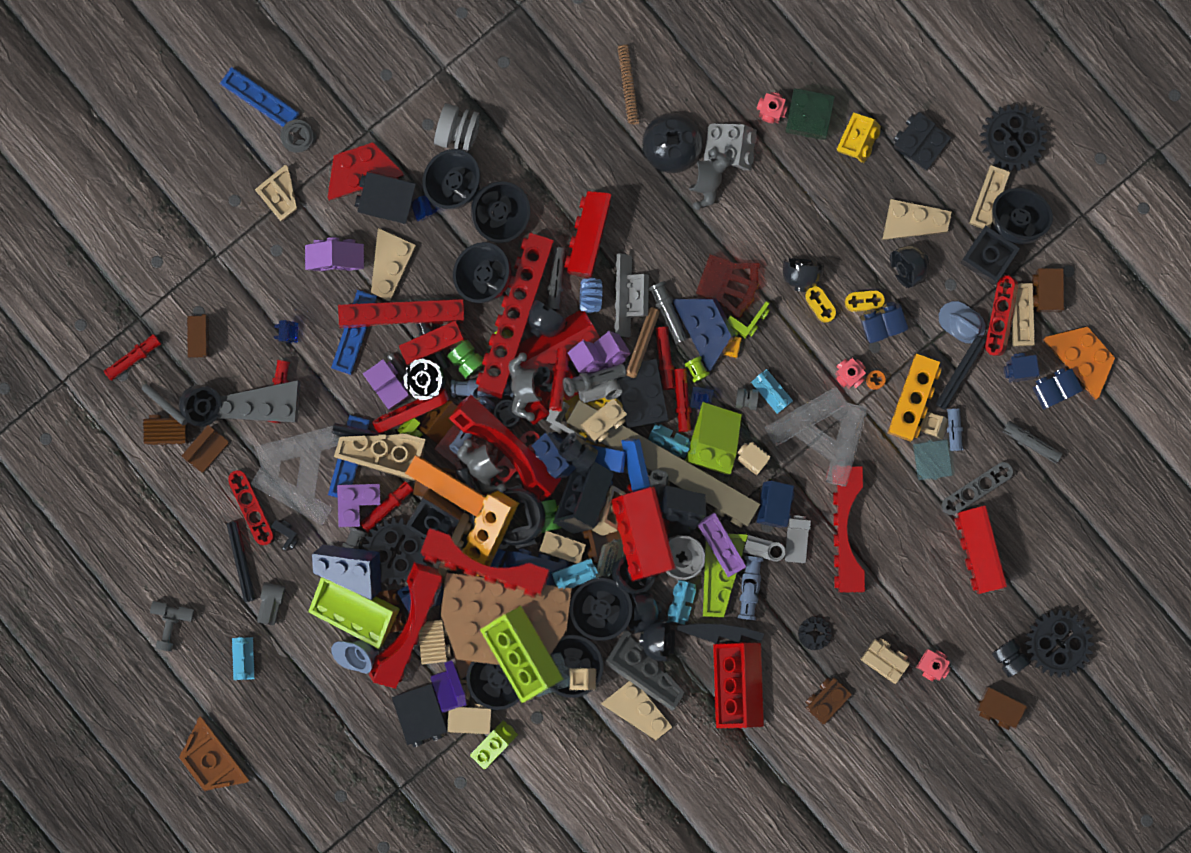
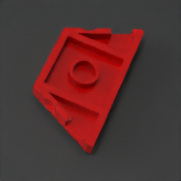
(350, 166)

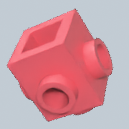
(772, 115)
(844, 378)
(926, 662)

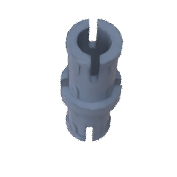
(955, 429)

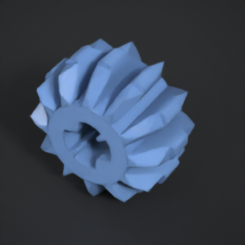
(590, 295)

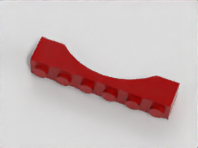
(400, 313)
(477, 420)
(850, 573)
(525, 577)
(390, 664)

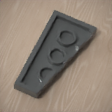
(269, 403)
(634, 665)

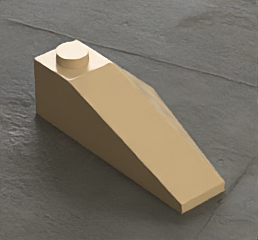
(382, 452)

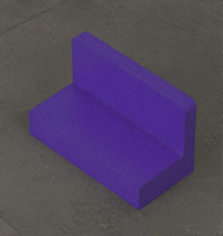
(448, 688)

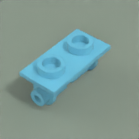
(771, 391)
(661, 436)
(575, 574)
(682, 593)
(243, 658)

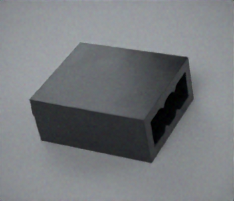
(385, 197)
(420, 715)

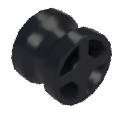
(544, 379)

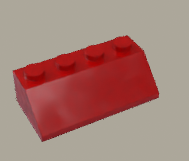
(589, 234)
(543, 350)
(643, 534)
(980, 550)
(738, 685)

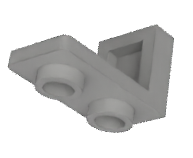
(555, 419)
(797, 539)

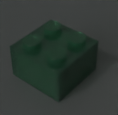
(809, 114)

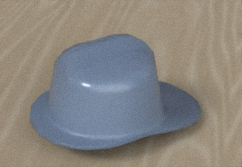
(961, 321)
(354, 655)

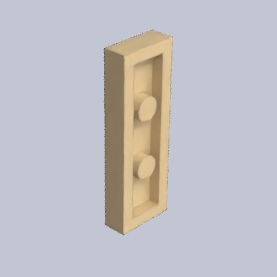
(992, 187)
(1023, 316)

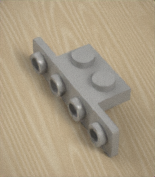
(630, 295)

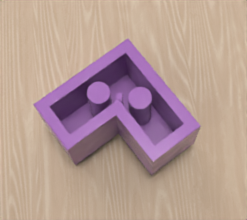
(334, 254)
(602, 354)
(384, 382)
(351, 497)

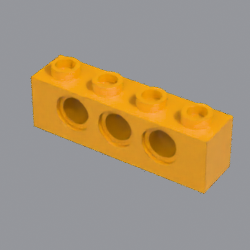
(898, 426)
(504, 510)

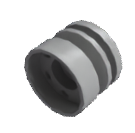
(456, 128)
(694, 557)

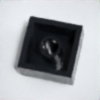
(989, 255)
(434, 513)

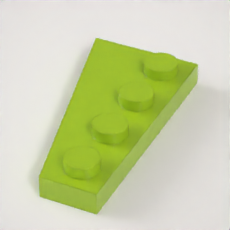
(716, 583)

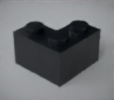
(682, 508)

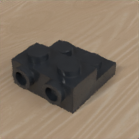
(921, 141)

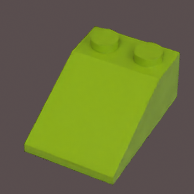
(715, 439)

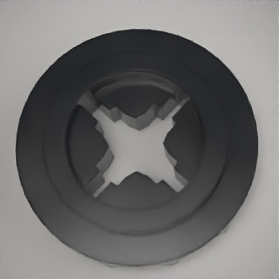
(807, 640)

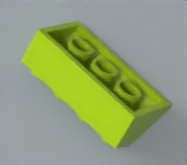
(521, 654)

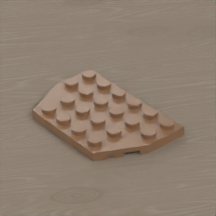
(474, 603)

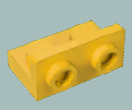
(859, 137)

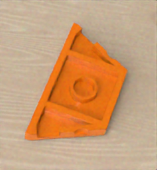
(1085, 355)

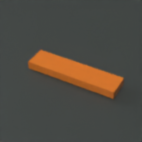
(446, 485)

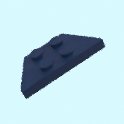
(706, 327)

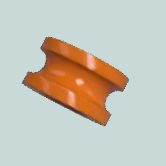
(879, 374)

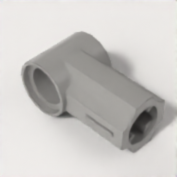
(607, 389)
(762, 547)

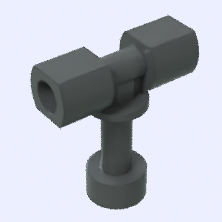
(171, 616)

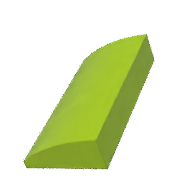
(354, 613)

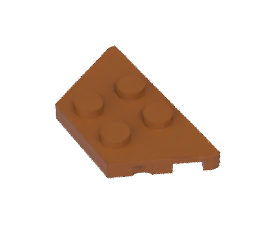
(210, 760)

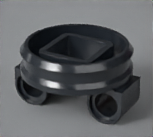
(535, 514)

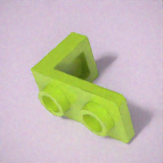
(742, 330)
(494, 744)

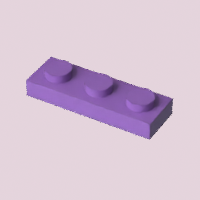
(721, 545)

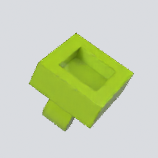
(410, 428)

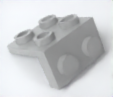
(733, 140)

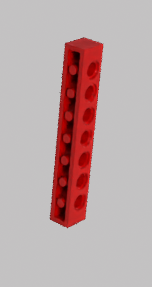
(541, 247)

